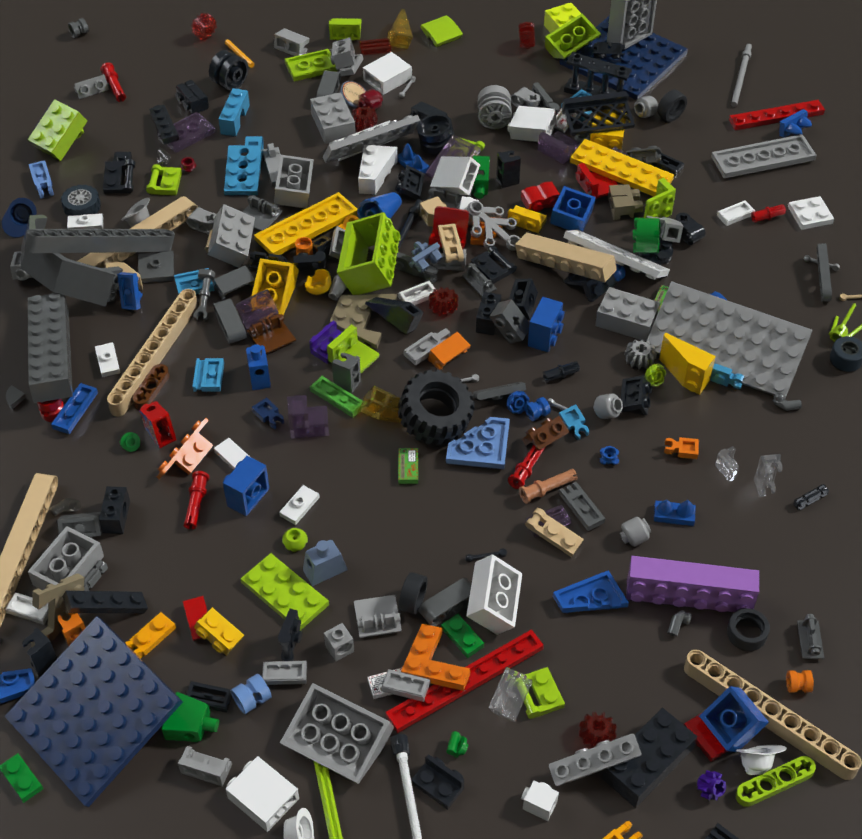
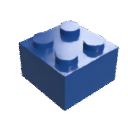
(572, 209)
(546, 324)
(246, 485)
(734, 719)

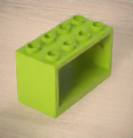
(360, 235)

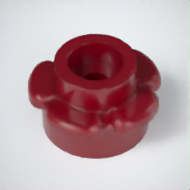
(188, 164)

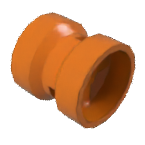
(304, 245)
(798, 681)

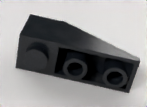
(399, 313)

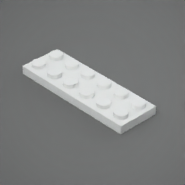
(621, 256)

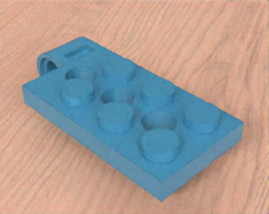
(254, 147)

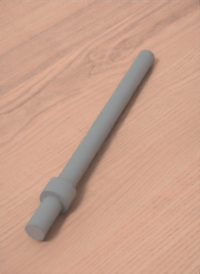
(746, 55)

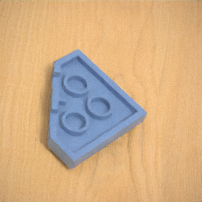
(481, 445)

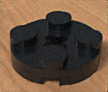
(665, 253)

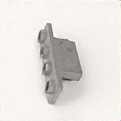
(592, 760)

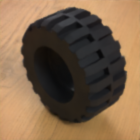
(442, 388)

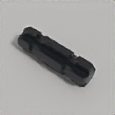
(810, 497)

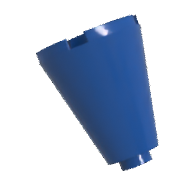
(386, 203)

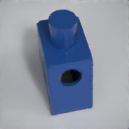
(257, 360)

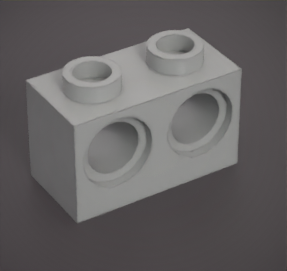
(342, 53)

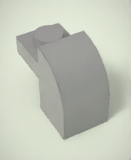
(670, 229)

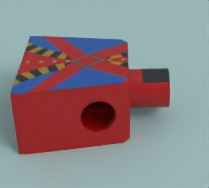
(154, 416)

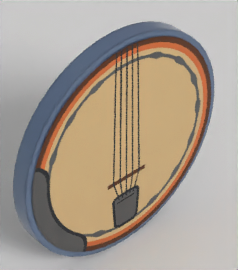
(351, 92)

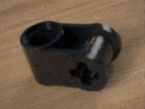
(691, 230)

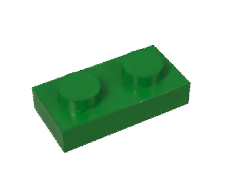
(462, 635)
(21, 777)

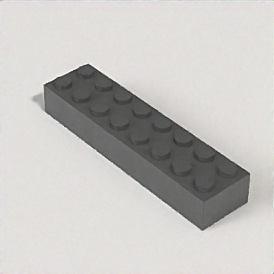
(49, 348)

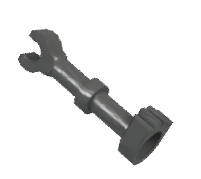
(207, 276)

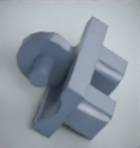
(419, 260)

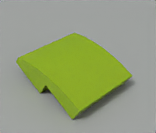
(441, 30)

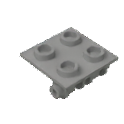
(377, 616)

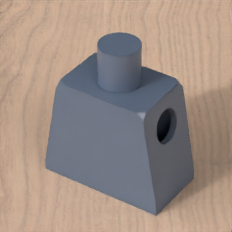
(323, 562)

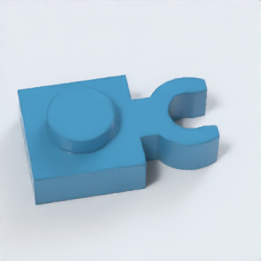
(724, 376)
(573, 420)

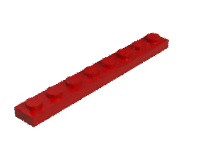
(480, 672)

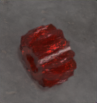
(203, 26)
(527, 35)
(364, 117)
(443, 301)
(597, 729)

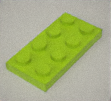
(284, 590)

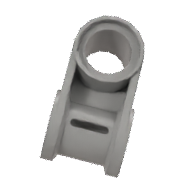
(525, 97)
(201, 220)

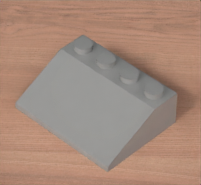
(630, 21)
(337, 733)

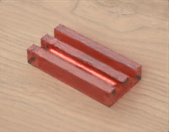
(375, 46)

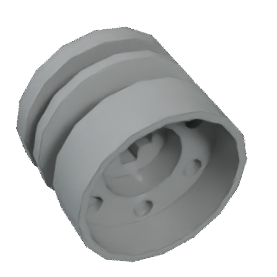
(494, 107)

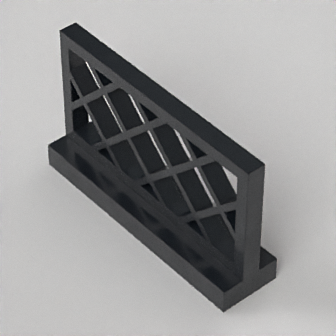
(595, 104)

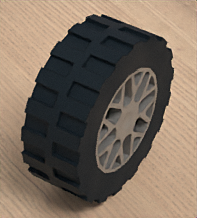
(80, 200)

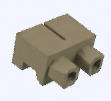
(624, 201)

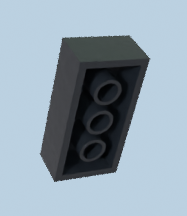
(663, 746)

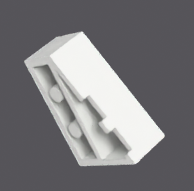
(375, 166)

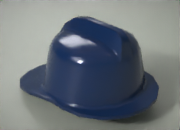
(17, 217)

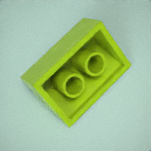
(571, 37)

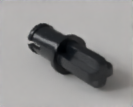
(561, 371)

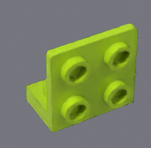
(345, 28)
(663, 202)
(348, 343)

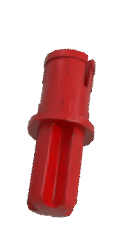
(768, 213)

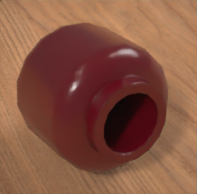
(371, 98)

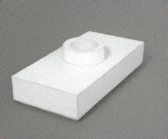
(89, 221)
(107, 359)
(299, 505)

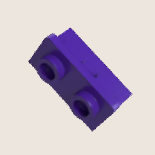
(319, 342)

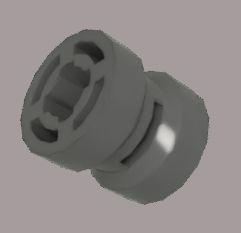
(78, 27)

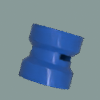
(538, 408)

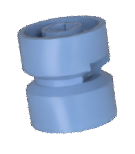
(251, 693)

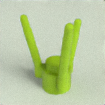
(841, 330)

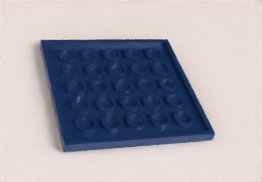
(647, 58)
(93, 710)

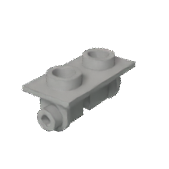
(91, 86)

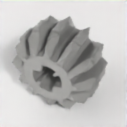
(640, 354)

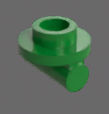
(130, 441)
(457, 745)

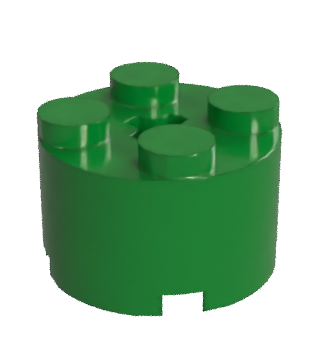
(646, 235)

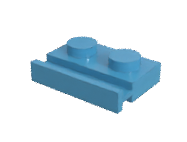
(190, 281)
(208, 375)

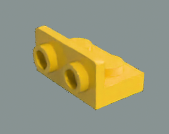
(527, 218)
(218, 631)

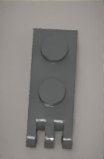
(498, 392)
(582, 506)

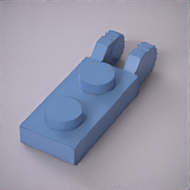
(41, 177)

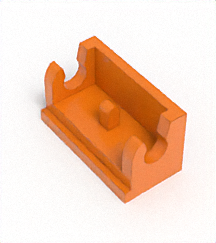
(448, 350)
(72, 627)

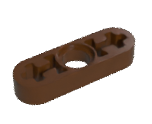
(151, 378)

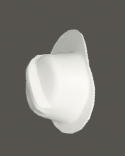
(759, 758)
(299, 826)

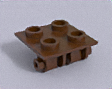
(271, 334)

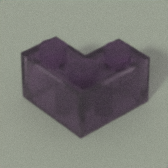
(306, 420)

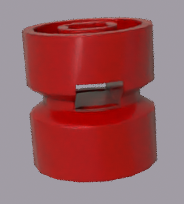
(50, 409)

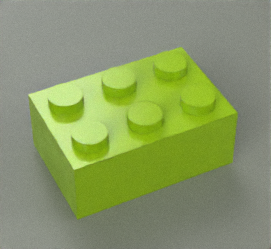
(57, 130)

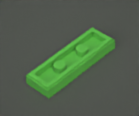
(336, 396)

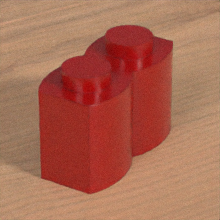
(540, 196)

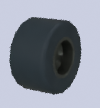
(847, 354)

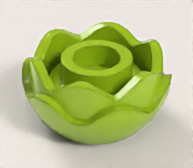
(655, 375)
(297, 544)

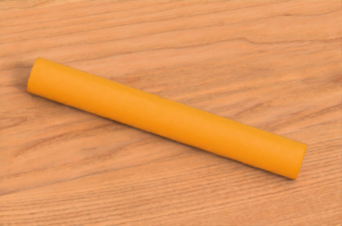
(238, 52)

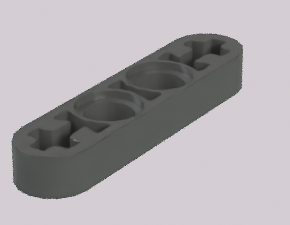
(824, 272)

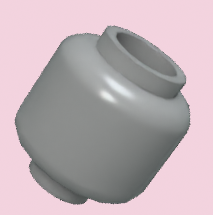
(646, 106)
(608, 406)
(635, 531)

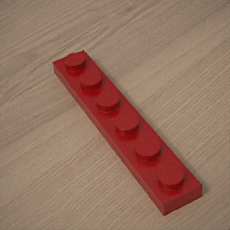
(774, 115)

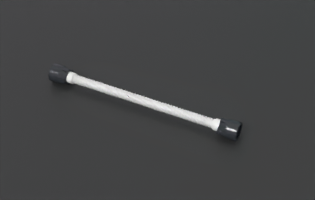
(401, 750)

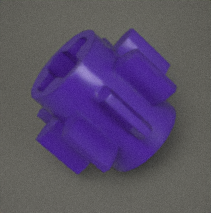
(711, 785)

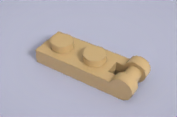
(450, 243)
(554, 532)

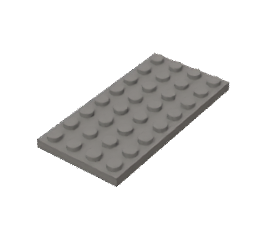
(741, 338)

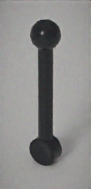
(502, 553)

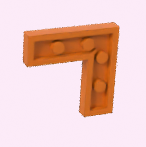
(420, 663)

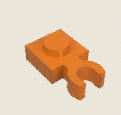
(684, 447)

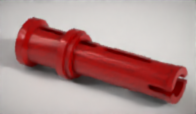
(112, 78)
(524, 469)
(197, 492)

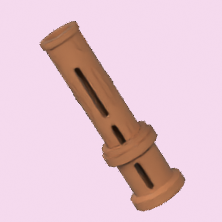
(539, 488)

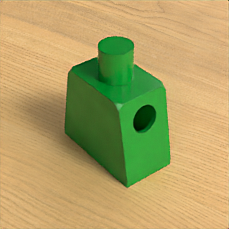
(481, 181)
(189, 721)

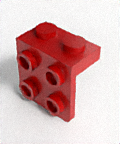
(593, 183)
(447, 216)

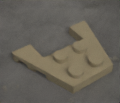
(354, 311)
(56, 605)

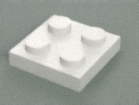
(811, 213)

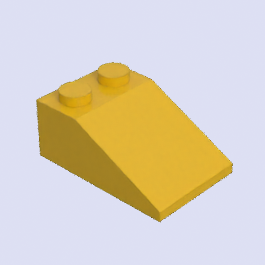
(278, 279)
(687, 363)

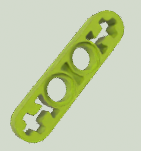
(774, 779)

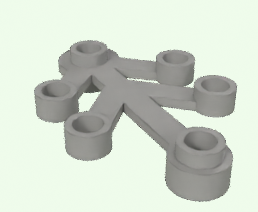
(491, 224)

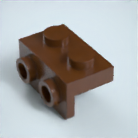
(546, 434)

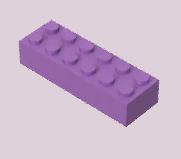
(691, 584)

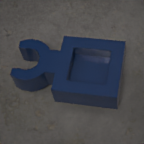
(267, 411)

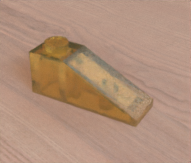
(400, 33)
(381, 405)

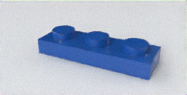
(74, 408)

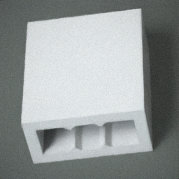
(387, 73)
(530, 122)
(455, 175)
(262, 793)

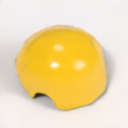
(319, 283)

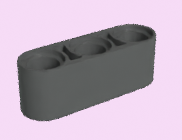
(329, 83)
(229, 321)
(446, 603)

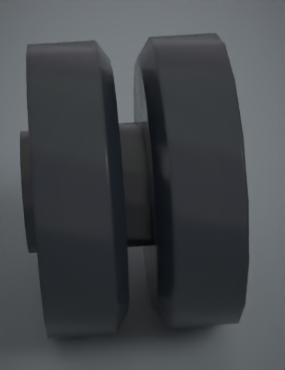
(228, 70)
(434, 133)

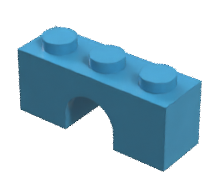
(236, 105)

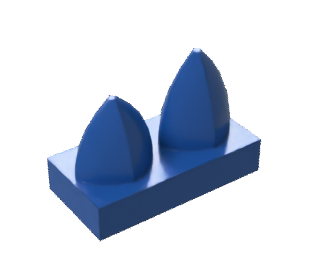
(794, 123)
(409, 158)
(129, 292)
(675, 513)

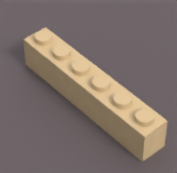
(566, 257)

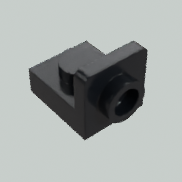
(323, 244)

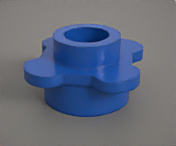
(609, 451)

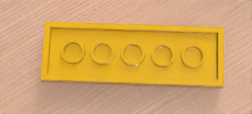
(619, 167)
(306, 223)

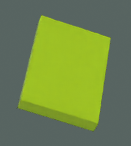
(309, 65)

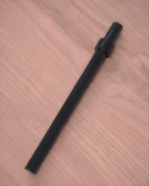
(412, 215)

